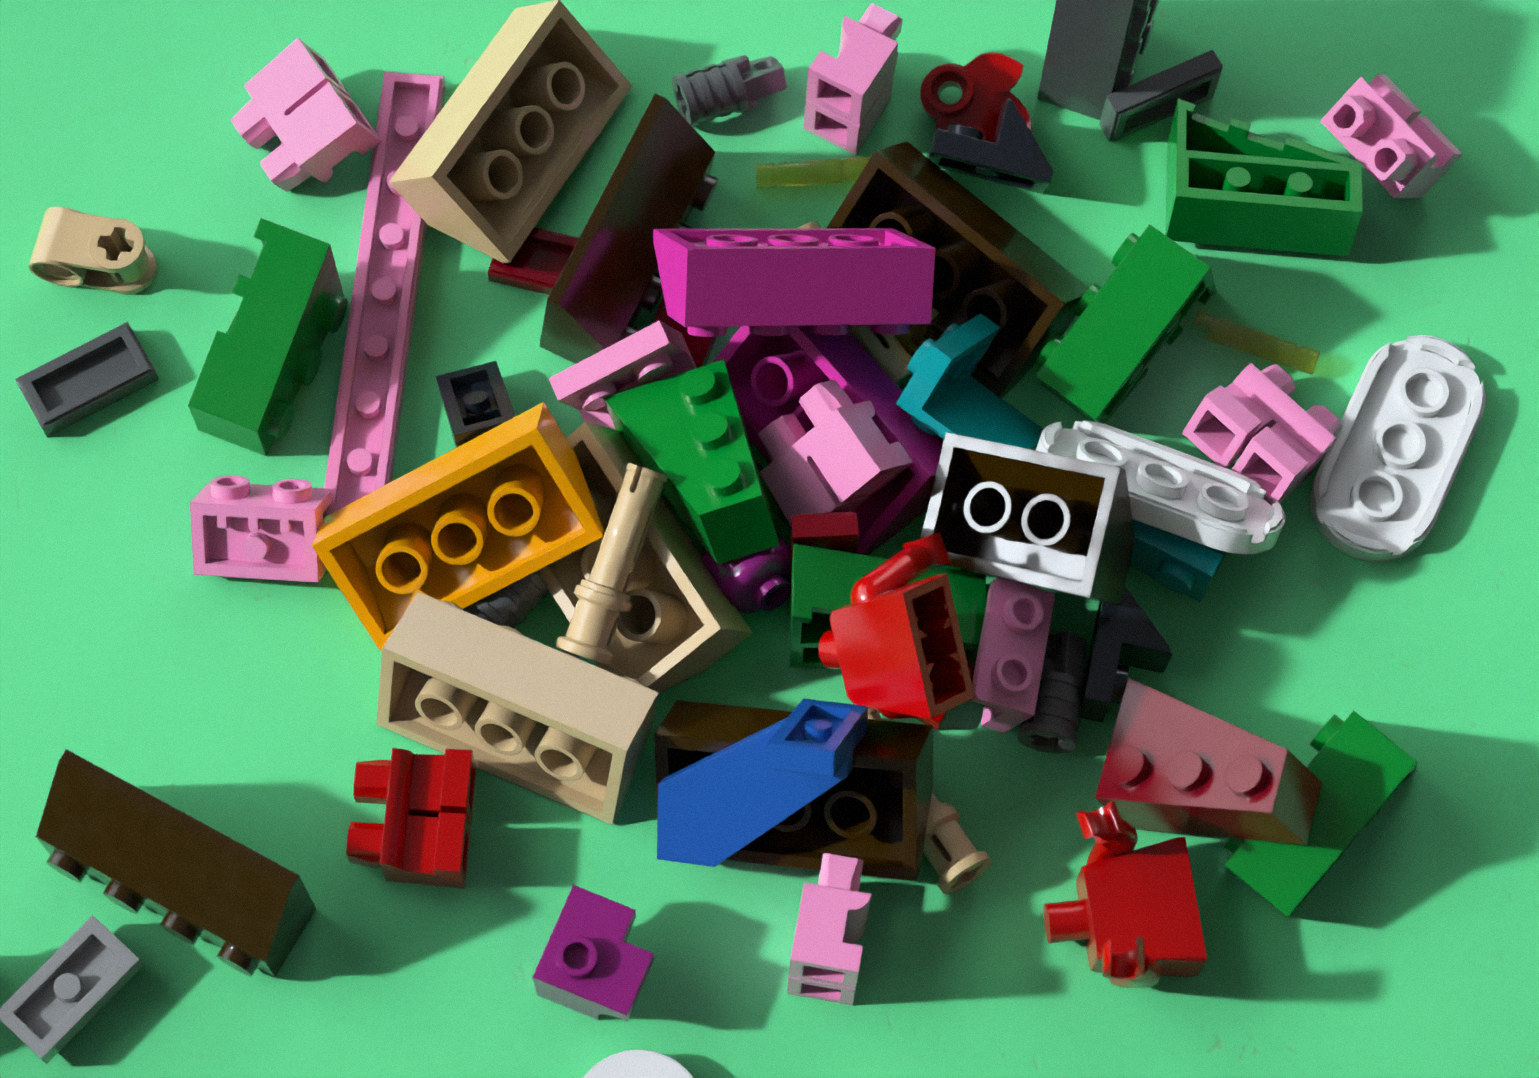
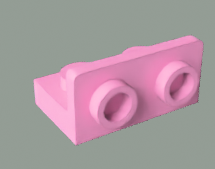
(630, 363)
(258, 529)
(1011, 653)

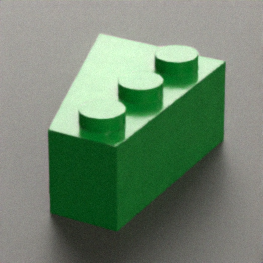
(1257, 191)
(1124, 324)
(272, 341)
(699, 439)
(824, 582)
(1357, 778)

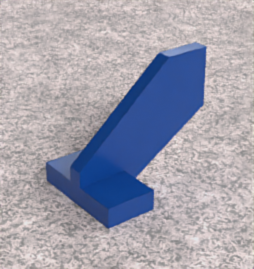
(756, 782)

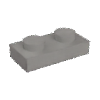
(69, 989)

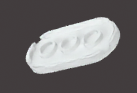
(1397, 448)
(1176, 488)

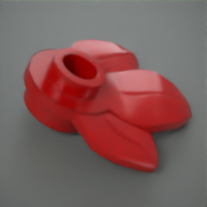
(984, 89)

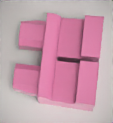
(854, 89)
(309, 113)
(1390, 138)
(1264, 429)
(832, 463)
(828, 921)

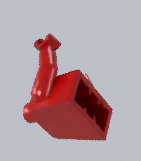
(901, 639)
(1131, 906)

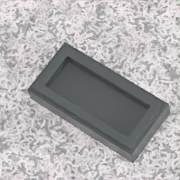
(1157, 95)
(87, 379)

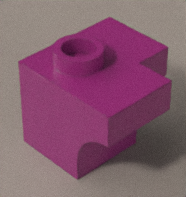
(589, 958)

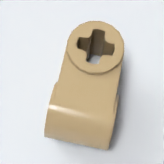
(92, 252)

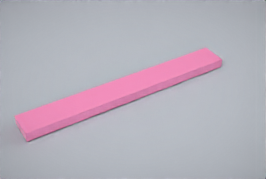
(381, 300)

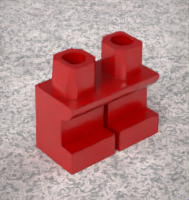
(425, 816)

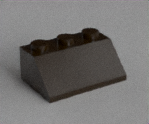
(1033, 517)

